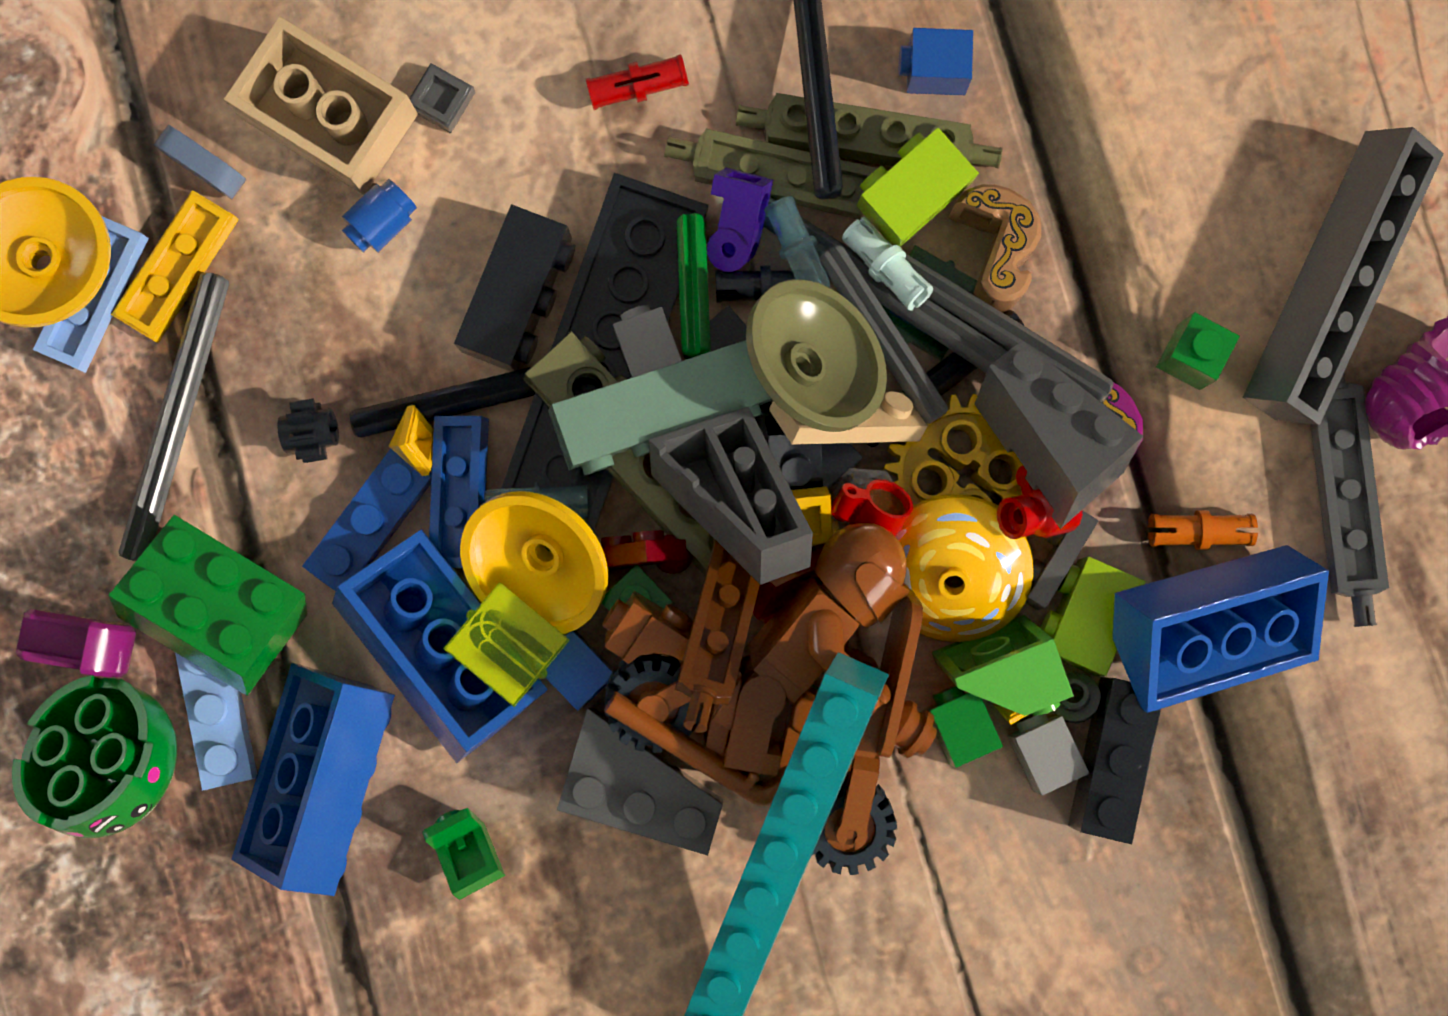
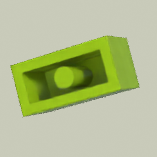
(916, 187)
(1086, 615)

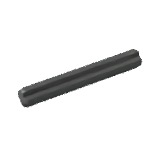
(895, 350)

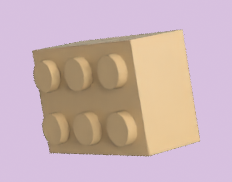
(321, 105)

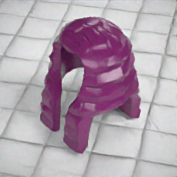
(1412, 394)

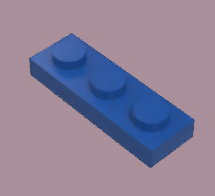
(457, 480)
(368, 521)

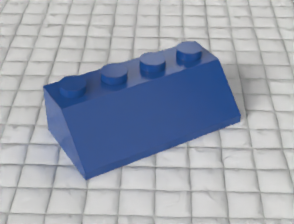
(405, 615)
(1220, 626)
(312, 781)

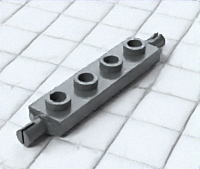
(1350, 502)

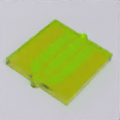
(506, 644)

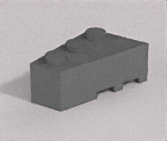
(1055, 429)
(735, 492)
(637, 790)

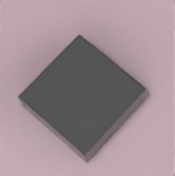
(441, 97)

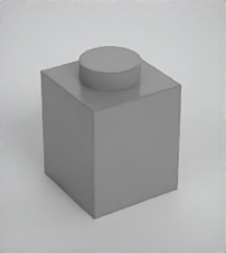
(646, 340)
(1047, 752)

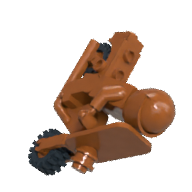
(758, 730)

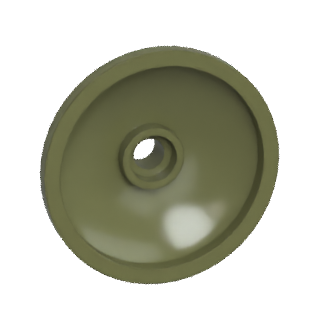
(816, 355)

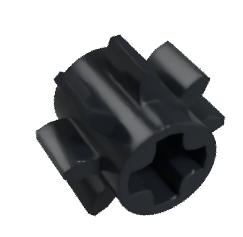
(308, 430)

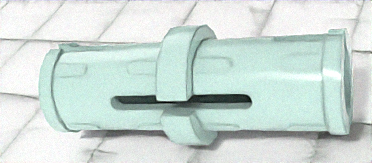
(887, 263)

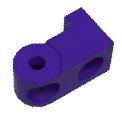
(740, 218)

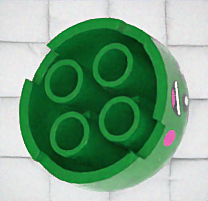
(95, 758)

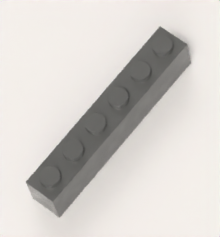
(1343, 275)

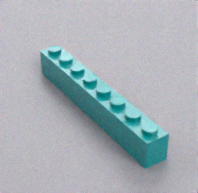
(788, 837)

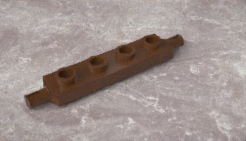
(716, 637)

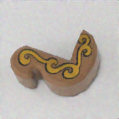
(1015, 237)

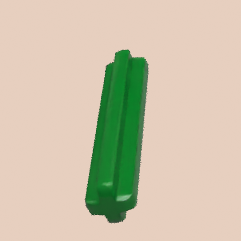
(693, 285)

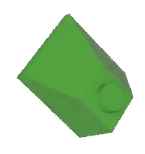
(1009, 668)

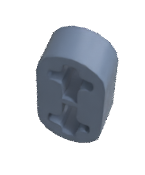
(200, 162)

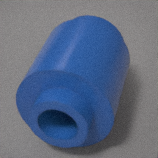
(378, 216)

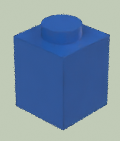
(937, 61)
(578, 671)

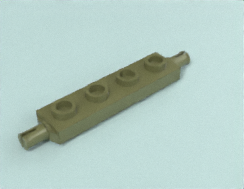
(861, 131)
(786, 166)

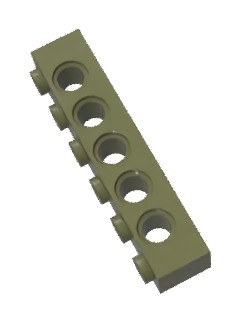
(553, 382)

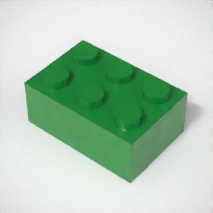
(209, 604)

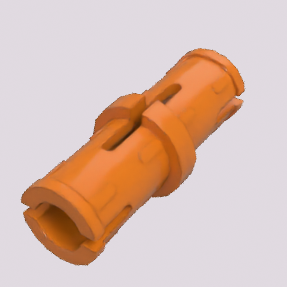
(1202, 530)

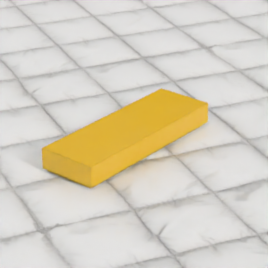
(175, 266)

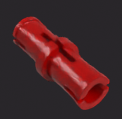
(668, 73)

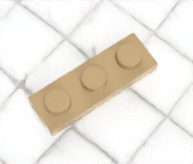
(892, 422)

